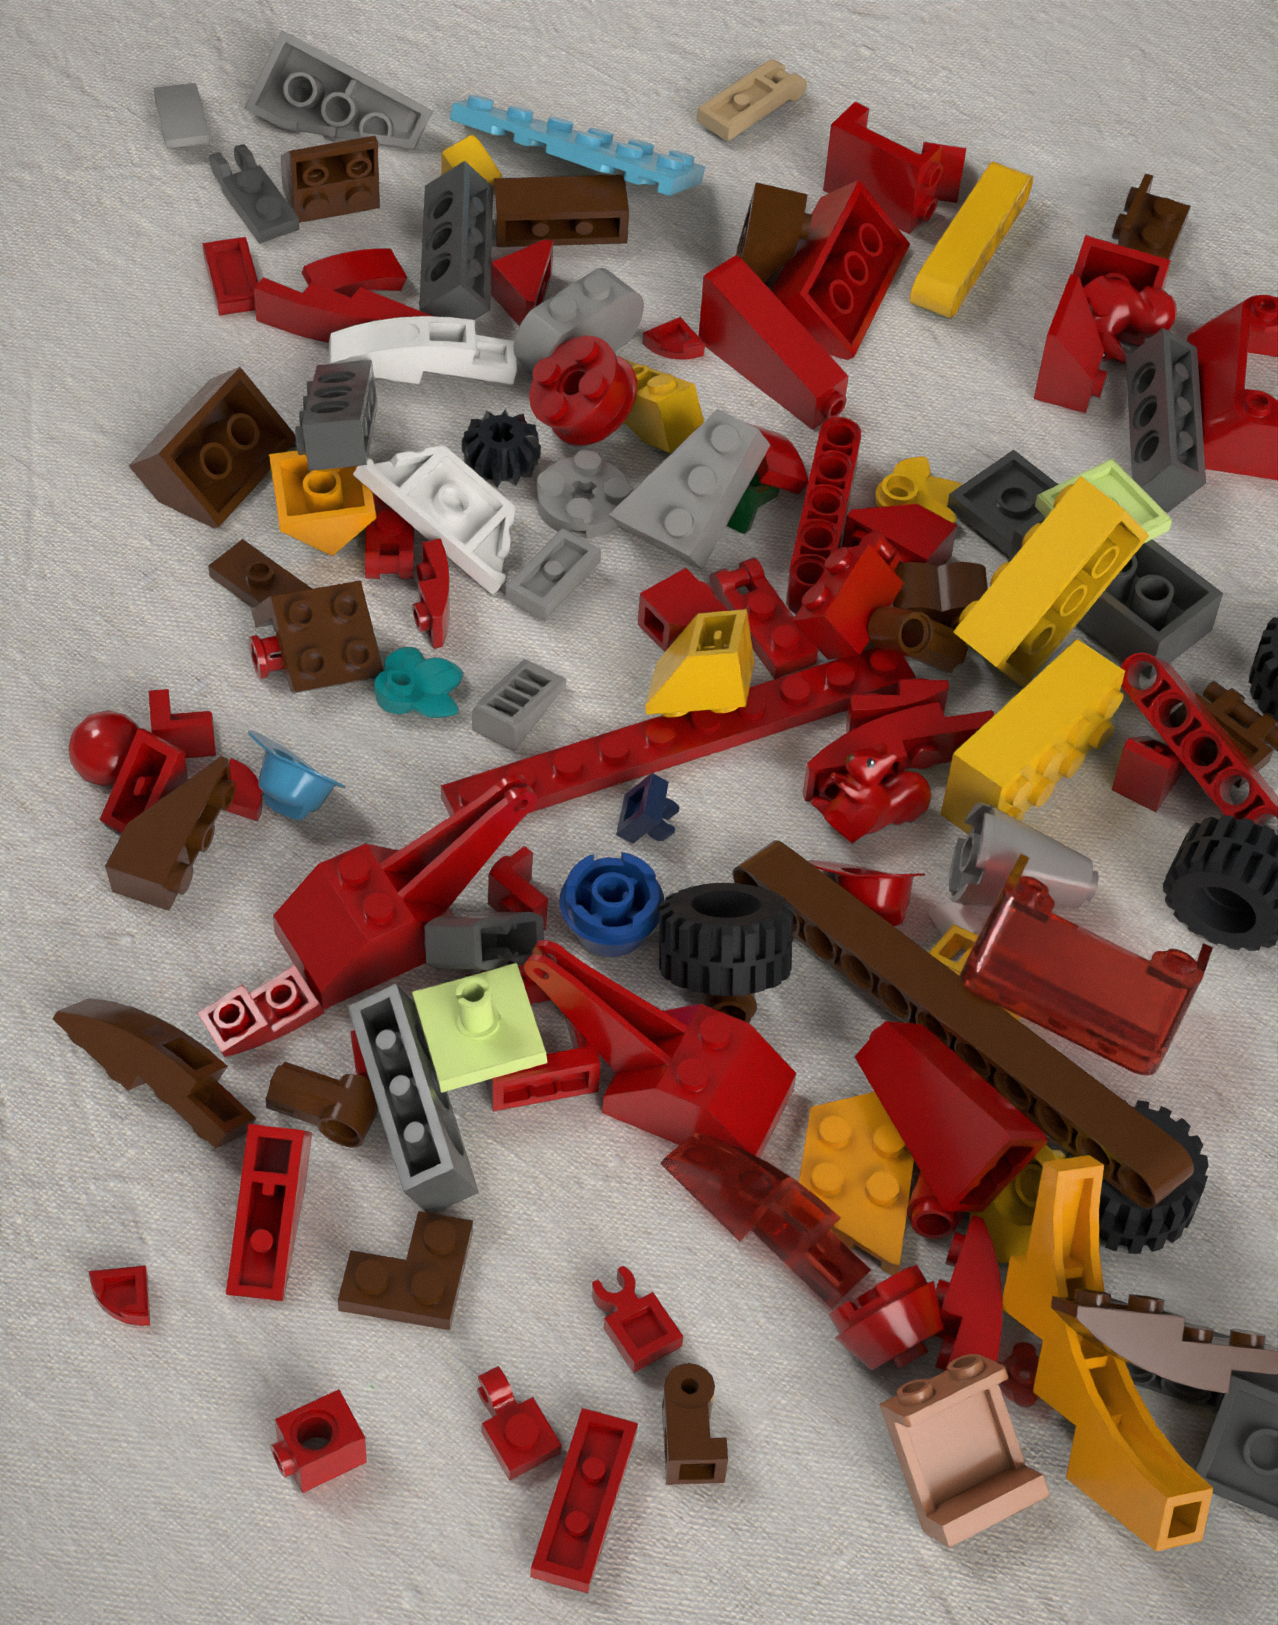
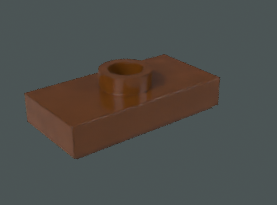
(252, 574)

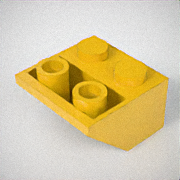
(705, 667)

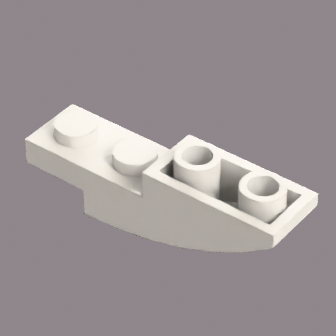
(410, 345)

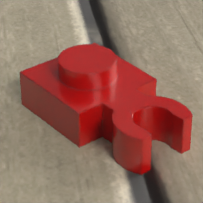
(636, 1326)

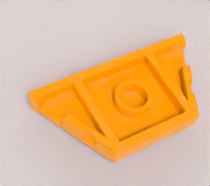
(862, 1173)

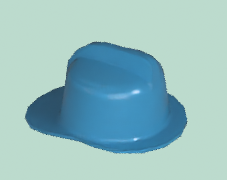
(289, 782)

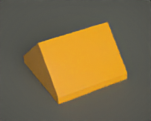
(319, 505)

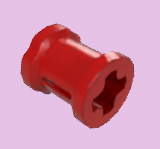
(260, 653)

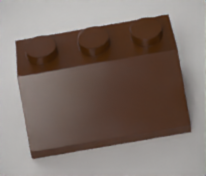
(214, 449)

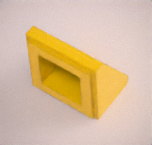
(474, 154)

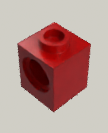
(323, 1418)

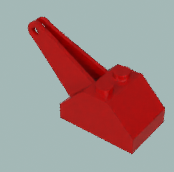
(367, 908)
(673, 1066)

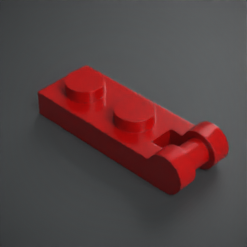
(389, 544)
(773, 634)

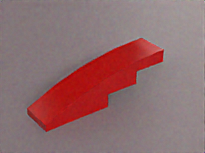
(322, 310)

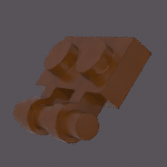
(1251, 741)

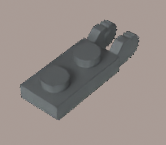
(254, 196)

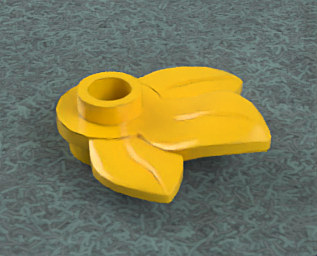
(914, 485)

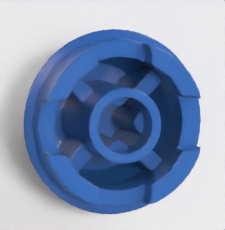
(611, 903)

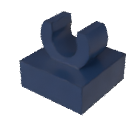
(644, 809)

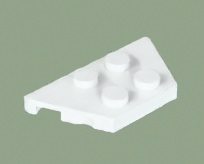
(449, 503)

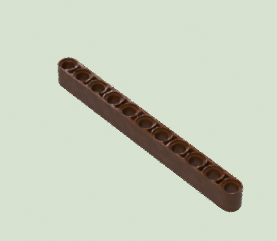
(1013, 1059)

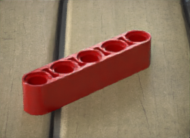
(824, 505)
(1191, 736)

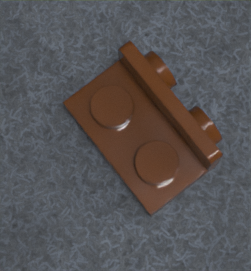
(1151, 221)

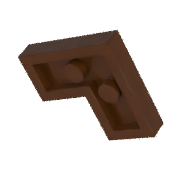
(415, 1289)

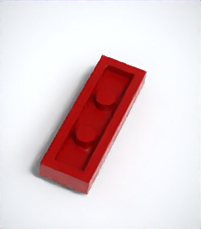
(584, 1500)

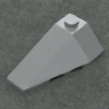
(324, 96)

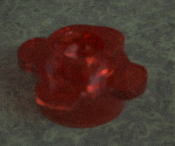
(1015, 1387)

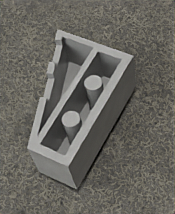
(695, 489)

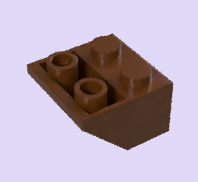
(332, 178)

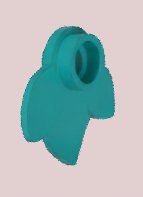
(417, 684)

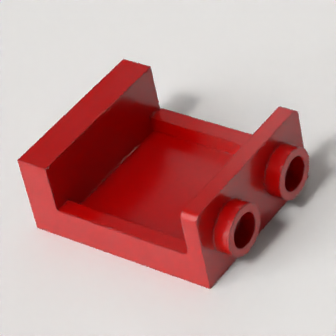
(890, 172)

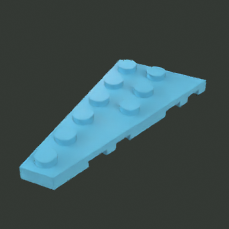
(591, 149)

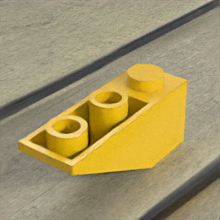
(664, 409)

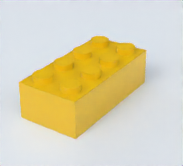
(1051, 581)
(1036, 737)

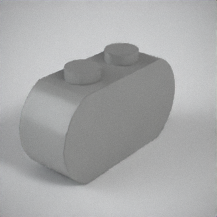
(591, 306)

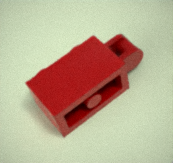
(847, 594)

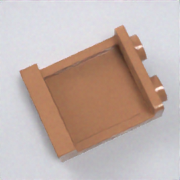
(960, 1450)

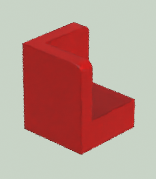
(187, 731)

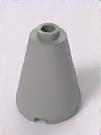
(991, 850)

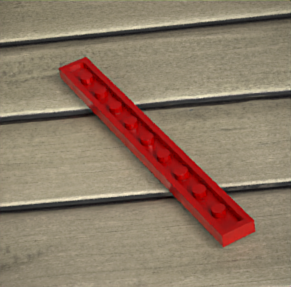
(677, 740)

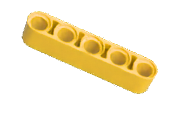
(971, 240)

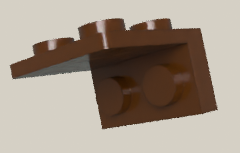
(322, 635)

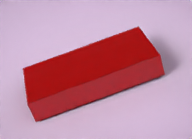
(231, 275)

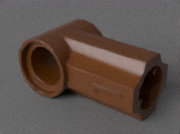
(916, 637)
(338, 1107)

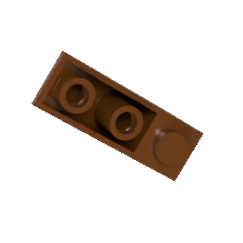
(162, 843)

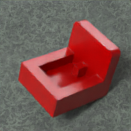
(510, 886)

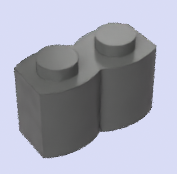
(482, 940)

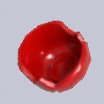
(101, 745)

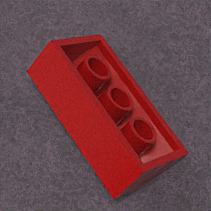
(842, 269)

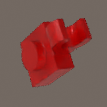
(516, 1432)

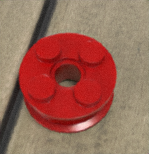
(583, 390)

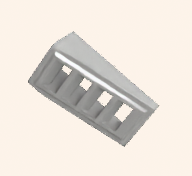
(509, 730)

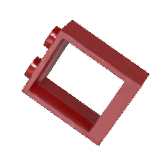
(563, 1076)

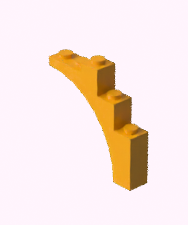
(1116, 1445)

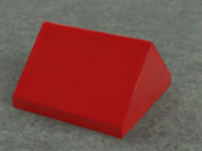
(1121, 263)

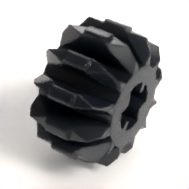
(501, 447)

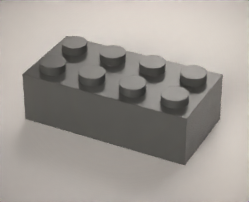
(1149, 606)

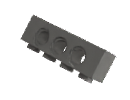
(457, 245)
(338, 416)
(1165, 419)
(410, 1102)

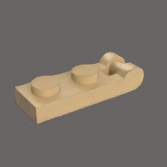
(750, 99)

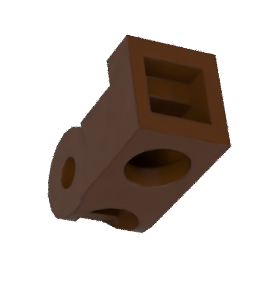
(686, 1412)

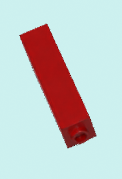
(768, 345)
(948, 1116)

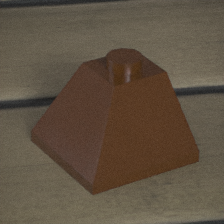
(772, 229)

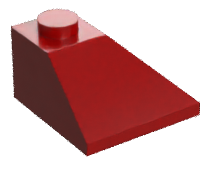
(1071, 354)

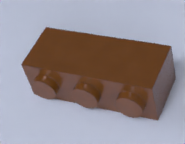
(561, 210)

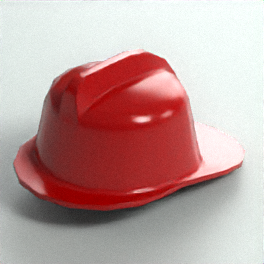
(881, 891)

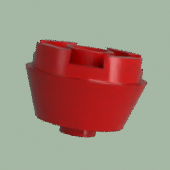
(890, 1320)

